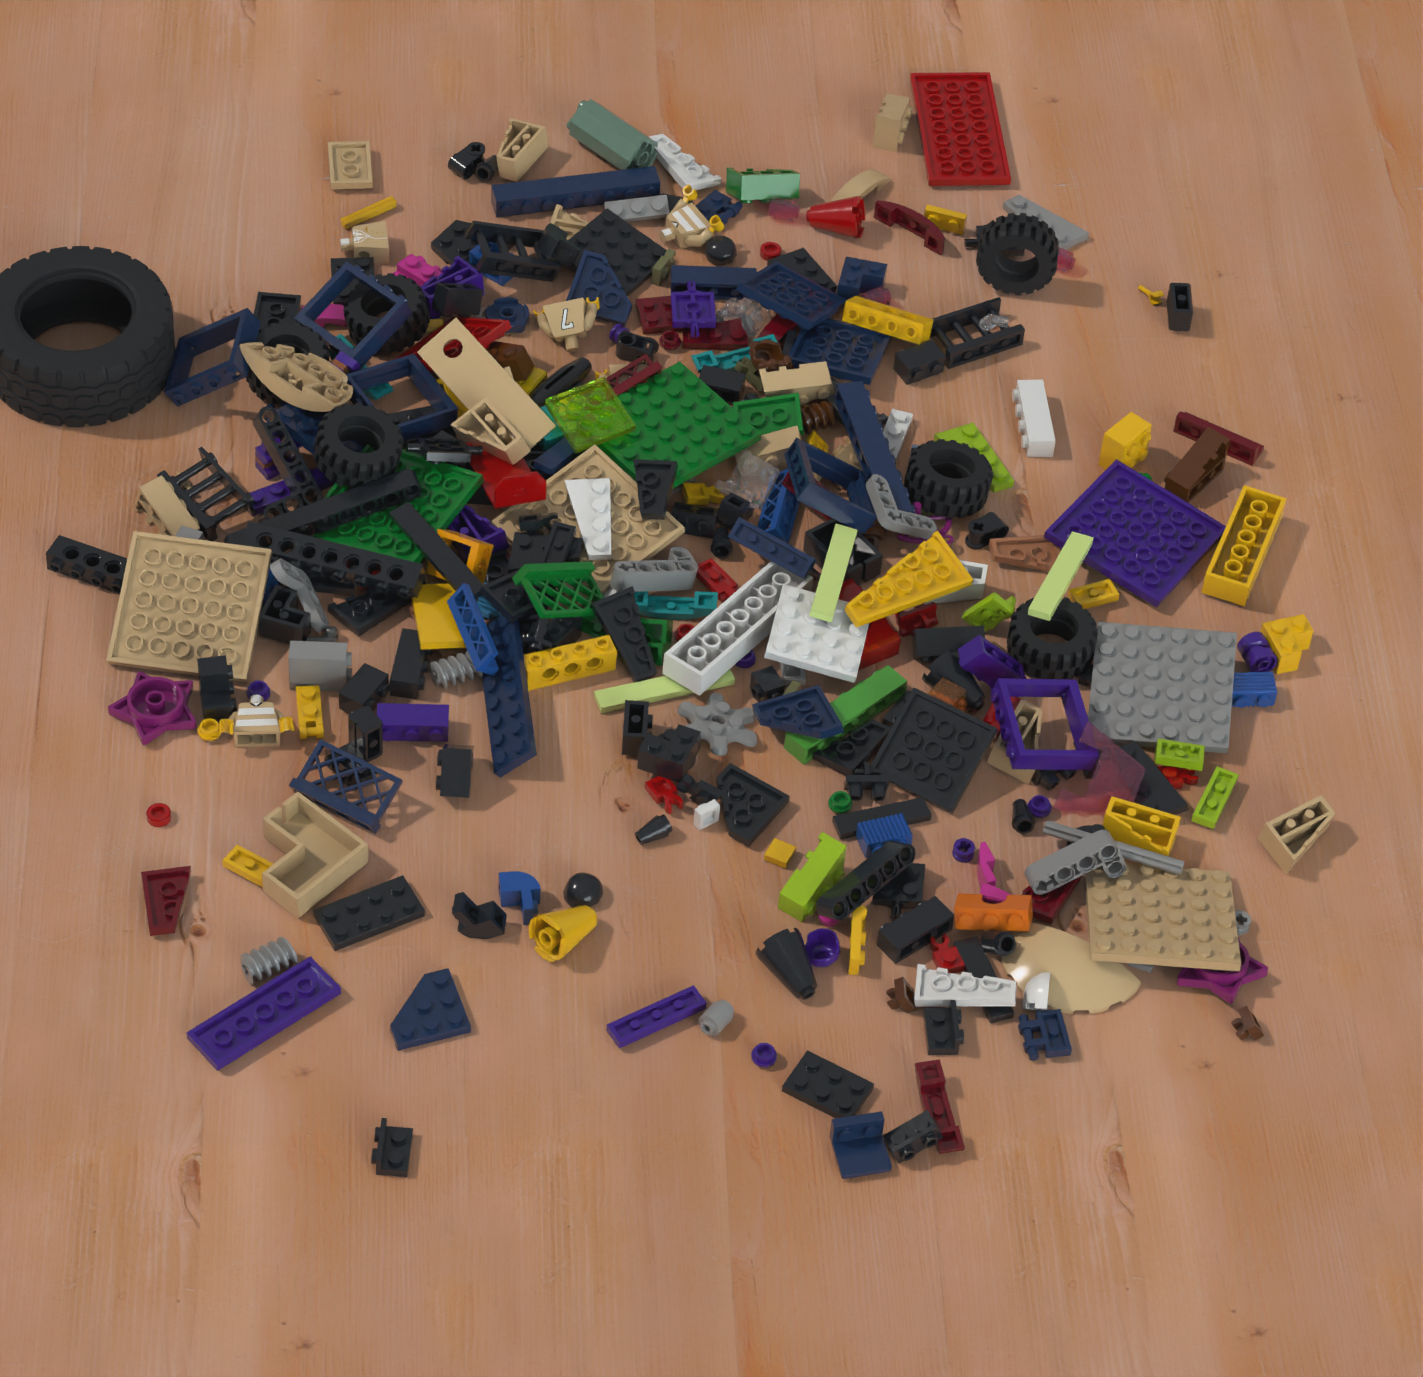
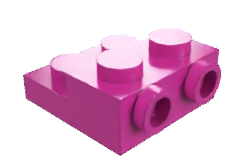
(417, 269)

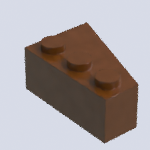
(513, 356)
(1198, 466)

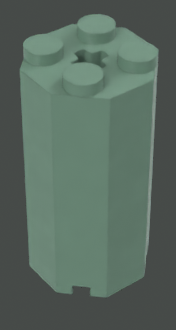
(611, 136)

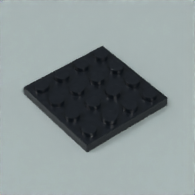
(625, 248)
(933, 749)

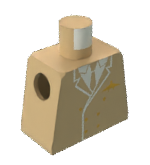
(368, 241)

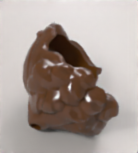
(768, 355)

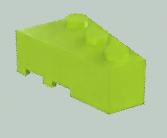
(816, 877)

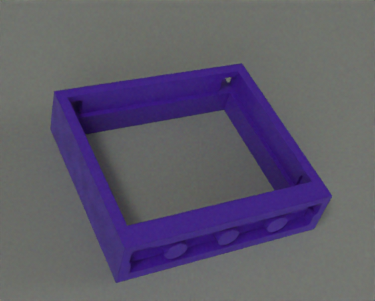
(1020, 758)

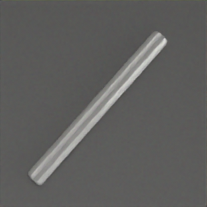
(1128, 851)

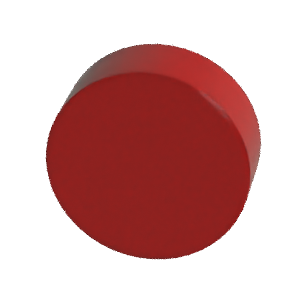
(770, 250)
(158, 815)

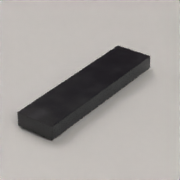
(913, 811)
(979, 965)

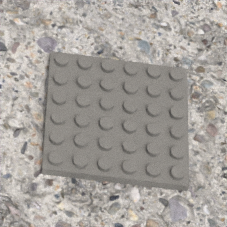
(1163, 685)

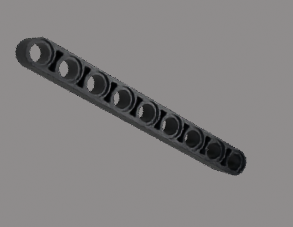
(344, 506)

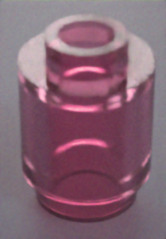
(784, 209)
(1065, 260)
(878, 295)

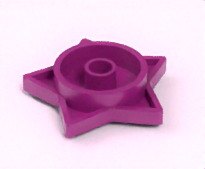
(155, 706)
(1223, 982)

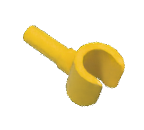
(1154, 297)

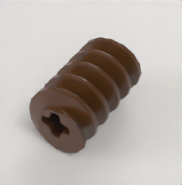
(816, 415)

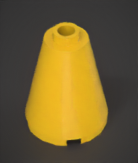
(561, 931)

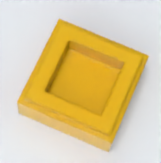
(780, 853)

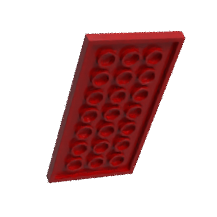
(959, 129)

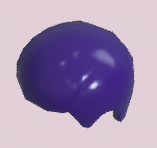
(822, 947)

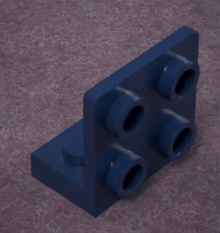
(860, 1145)

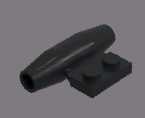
(562, 380)

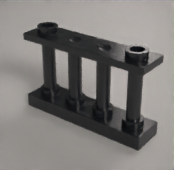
(511, 265)
(976, 348)
(209, 524)

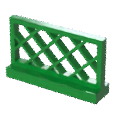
(557, 575)

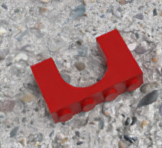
(880, 640)

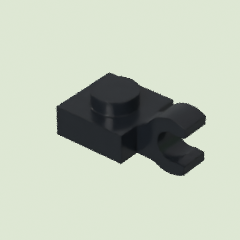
(534, 522)

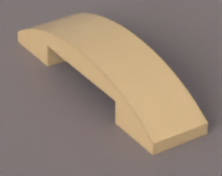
(862, 185)

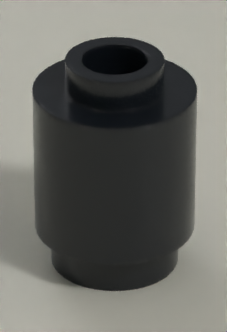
(998, 942)

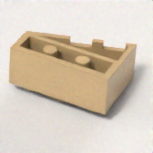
(892, 122)
(520, 149)
(809, 380)
(488, 428)
(773, 446)
(163, 507)
(1029, 724)
(1296, 831)

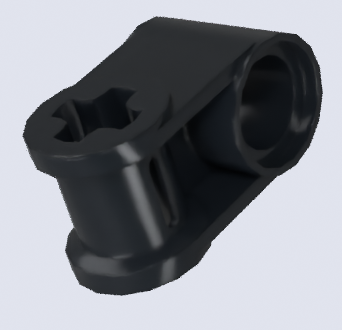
(465, 161)
(633, 346)
(984, 529)

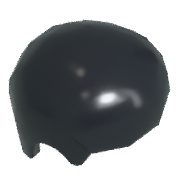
(720, 250)
(583, 890)

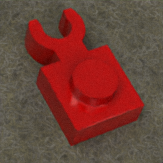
(1178, 777)
(664, 791)
(946, 957)

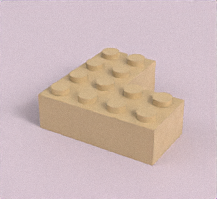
(317, 855)

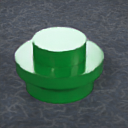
(840, 802)

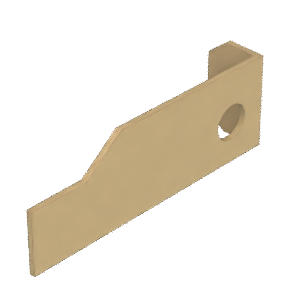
(478, 376)

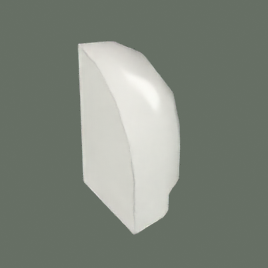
(1036, 993)

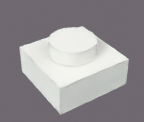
(706, 814)

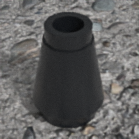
(487, 168)
(721, 543)
(1022, 817)
(653, 830)

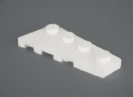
(593, 514)
(938, 987)

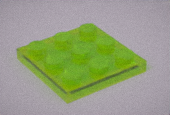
(590, 415)

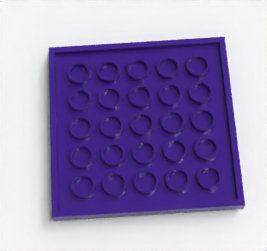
(1139, 532)

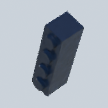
(720, 280)

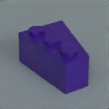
(458, 272)
(480, 528)

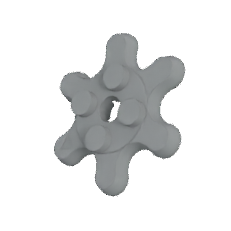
(715, 733)

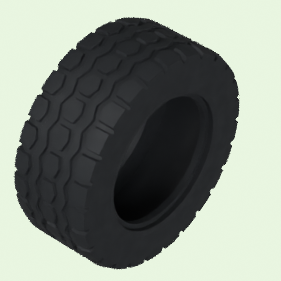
(92, 382)

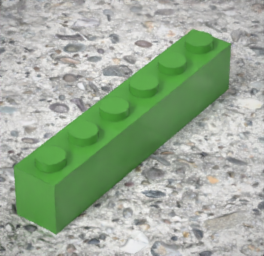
(853, 710)

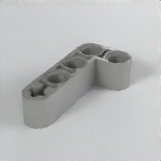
(656, 575)
(1076, 860)

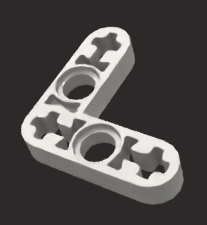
(891, 517)
(298, 580)

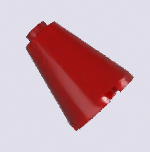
(839, 216)

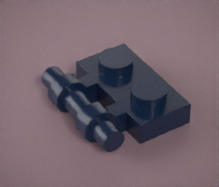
(720, 205)
(1052, 1033)

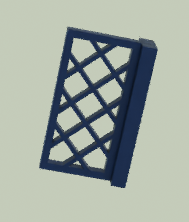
(774, 549)
(331, 800)

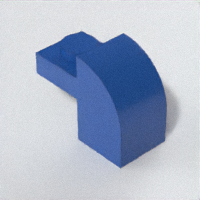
(519, 890)

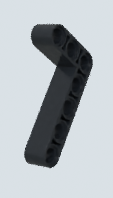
(287, 470)

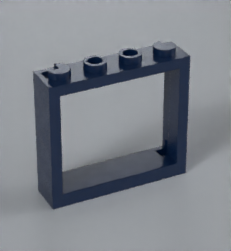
(239, 326)
(378, 335)
(399, 368)
(805, 459)

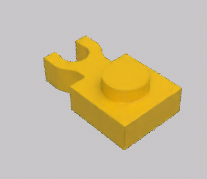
(700, 494)

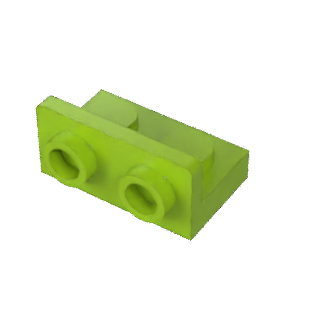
(990, 611)
(1179, 754)

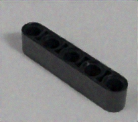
(865, 880)

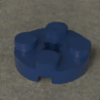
(517, 313)

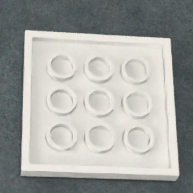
(814, 643)

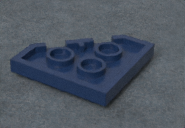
(597, 279)
(800, 712)
(430, 1012)

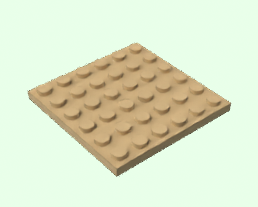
(630, 534)
(188, 603)
(1163, 918)

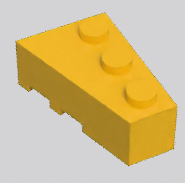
(1141, 826)

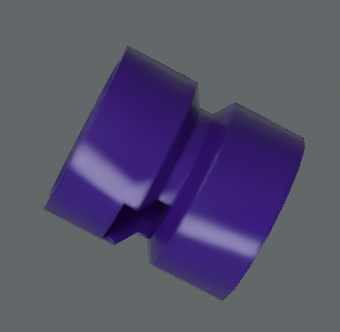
(1256, 652)

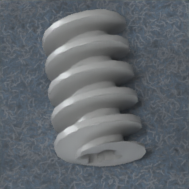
(453, 668)
(266, 958)

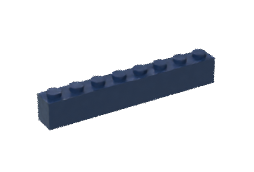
(573, 191)
(868, 439)

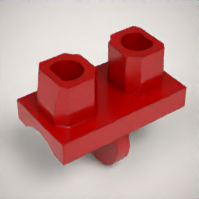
(920, 617)

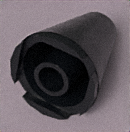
(948, 667)
(789, 962)

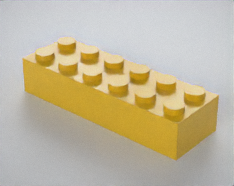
(1244, 545)

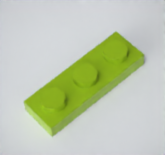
(1215, 797)

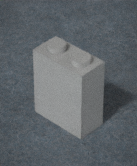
(319, 664)

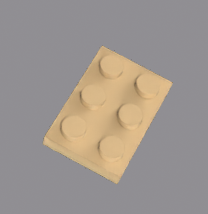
(350, 165)

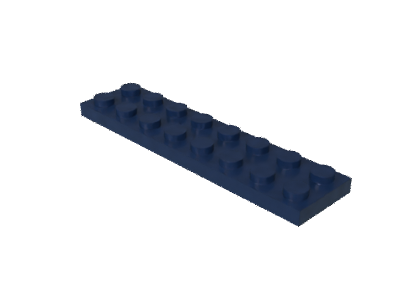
(508, 700)

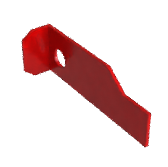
(506, 482)

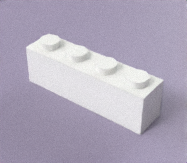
(1034, 418)

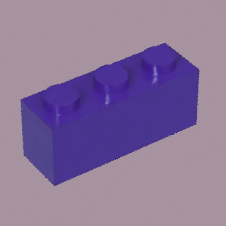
(988, 662)
(414, 722)

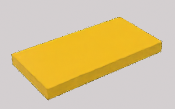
(434, 618)

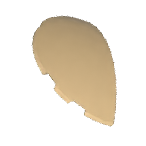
(298, 378)
(1074, 978)

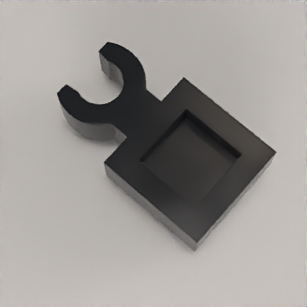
(700, 792)

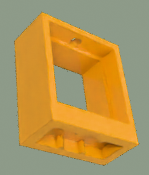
(479, 553)

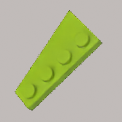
(971, 435)

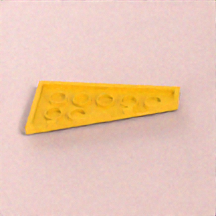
(915, 579)

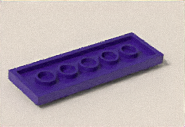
(263, 1013)

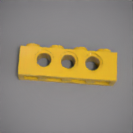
(887, 320)
(570, 662)

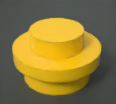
(208, 729)

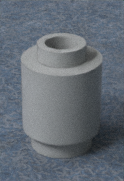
(716, 1017)

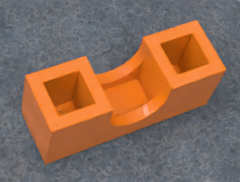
(1009, 915)

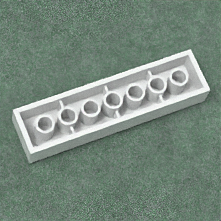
(730, 630)

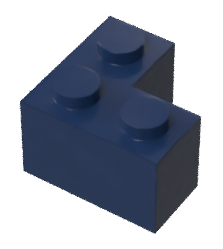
(860, 276)

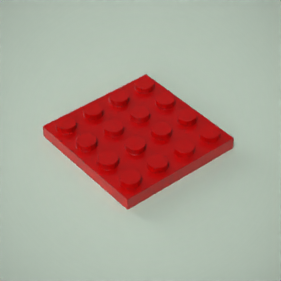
(482, 329)

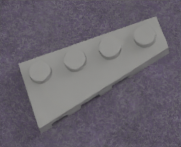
(1066, 232)

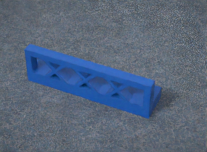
(784, 513)
(473, 630)

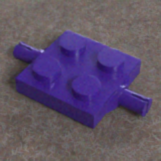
(693, 309)

